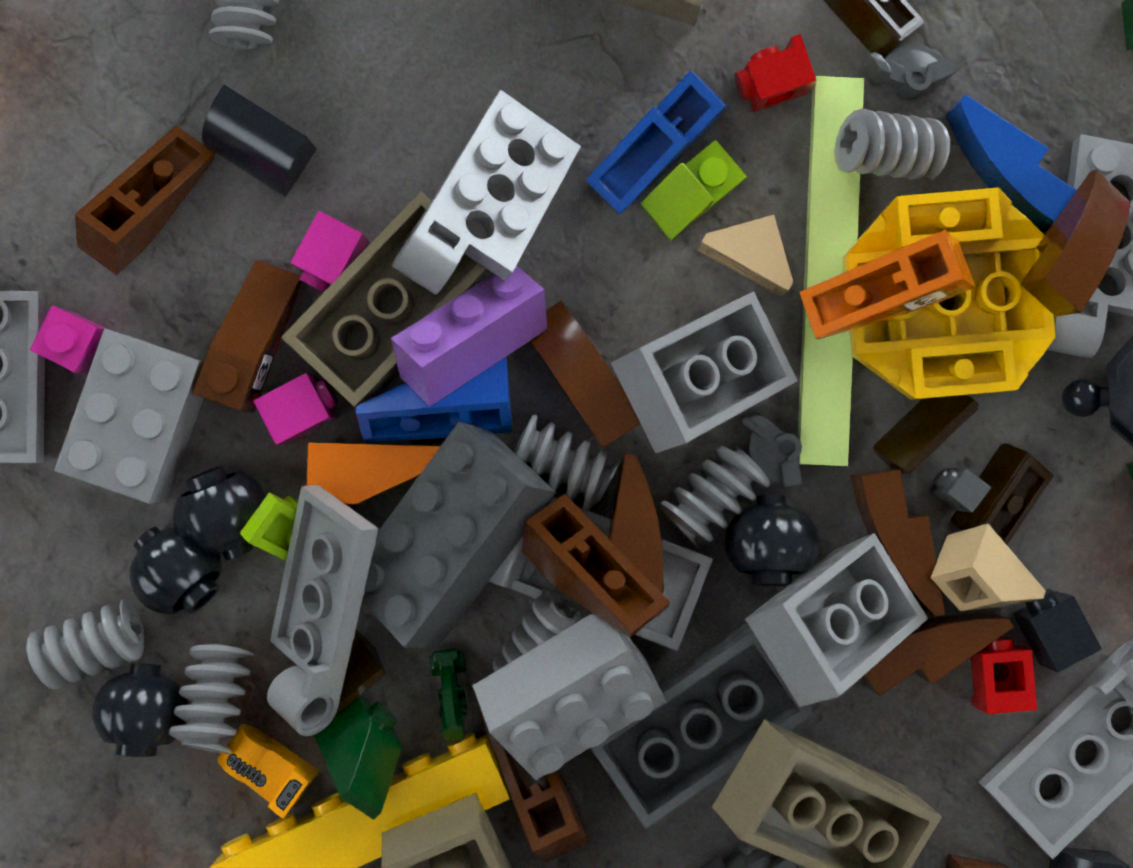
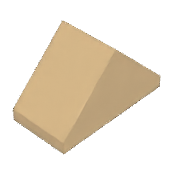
(752, 251)

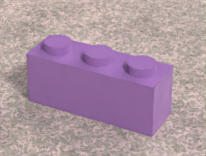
(469, 334)

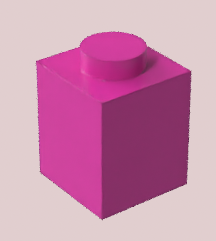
(327, 251)
(68, 339)
(297, 408)

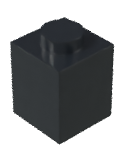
(1057, 630)

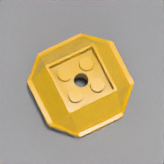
(991, 330)

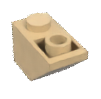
(983, 572)

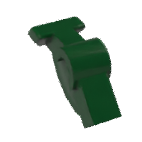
(451, 696)

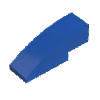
(657, 142)
(1010, 161)

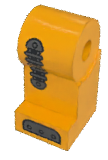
(267, 768)

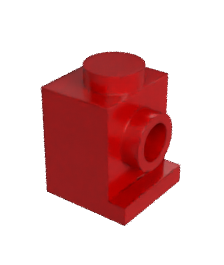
(776, 75)
(1016, 685)

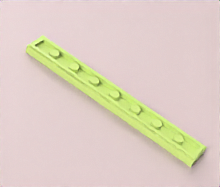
(829, 236)

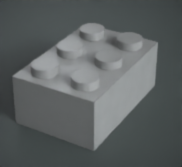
(704, 373)
(132, 418)
(837, 621)
(567, 695)

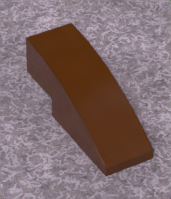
(1079, 247)
(584, 377)
(635, 522)
(903, 536)
(936, 649)

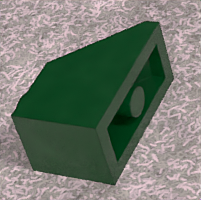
(361, 754)

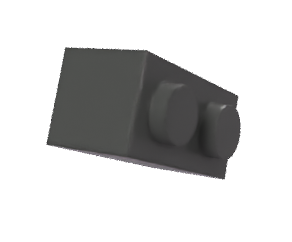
(959, 489)

